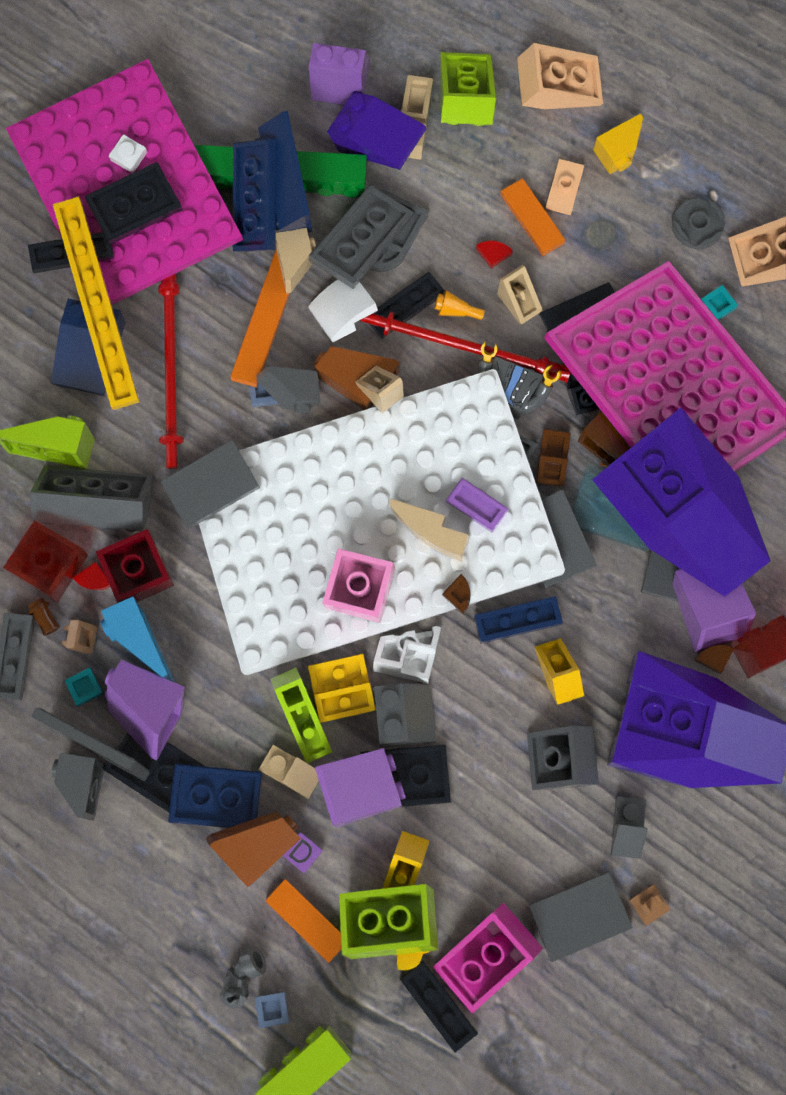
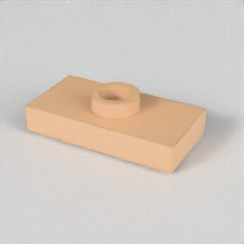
(564, 187)

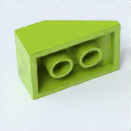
(466, 89)
(51, 440)

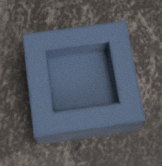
(261, 397)
(272, 1009)

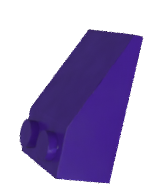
(375, 130)

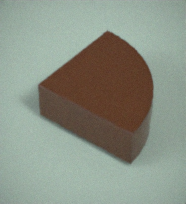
(458, 594)
(715, 657)

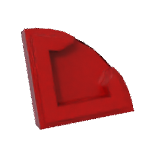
(493, 252)
(92, 578)

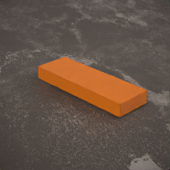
(532, 217)
(306, 920)

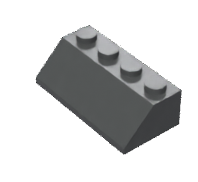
(91, 498)

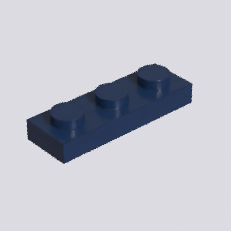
(518, 620)

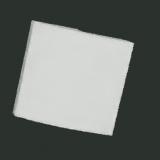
(340, 308)

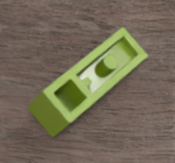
(301, 715)

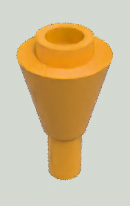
(451, 305)

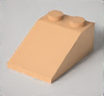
(558, 78)
(761, 253)

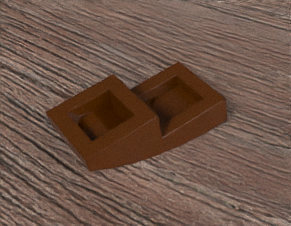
(553, 457)

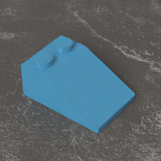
(131, 629)

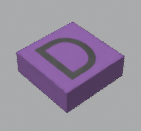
(303, 853)

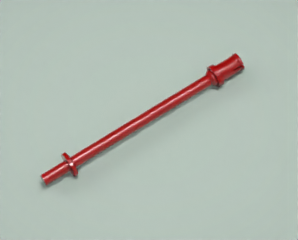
(169, 290)
(466, 345)

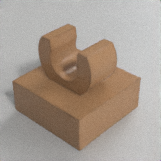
(80, 636)
(649, 904)

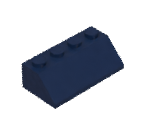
(291, 200)

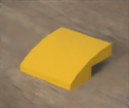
(341, 688)

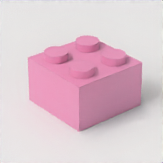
(359, 585)

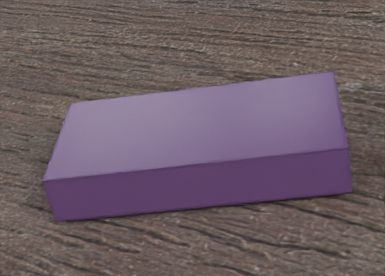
(477, 505)

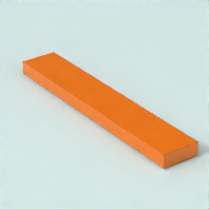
(262, 327)

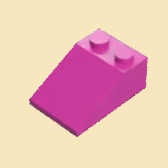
(488, 958)

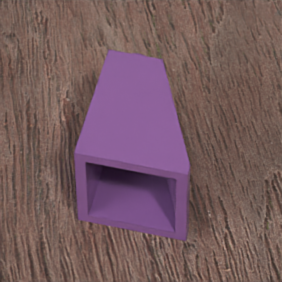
(337, 72)
(709, 615)
(144, 705)
(359, 787)

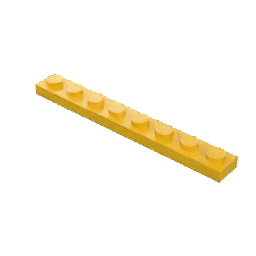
(96, 303)

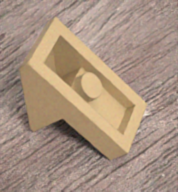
(290, 771)

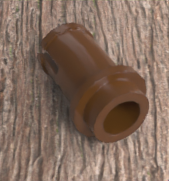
(43, 616)

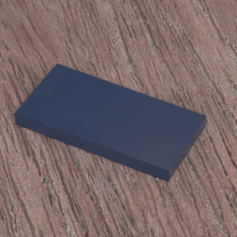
(255, 194)

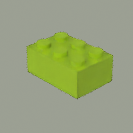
(388, 921)
(307, 1068)

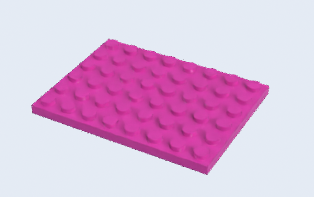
(69, 158)
(663, 351)

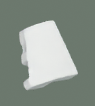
(407, 655)

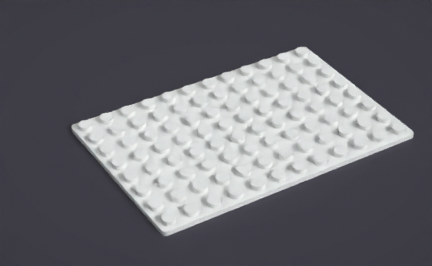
(334, 492)

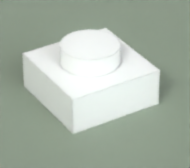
(128, 154)

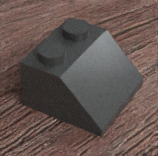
(404, 714)
(562, 758)
(79, 782)

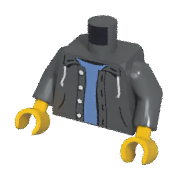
(522, 387)

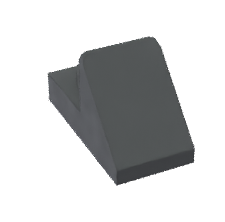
(628, 827)

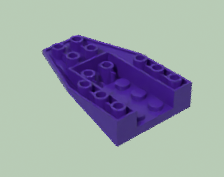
(687, 504)
(695, 730)

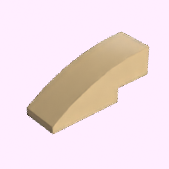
(416, 105)
(431, 529)

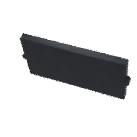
(564, 311)

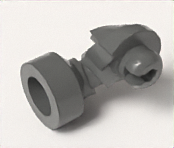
(235, 987)

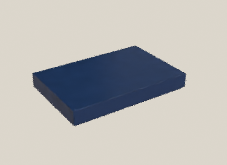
(214, 796)

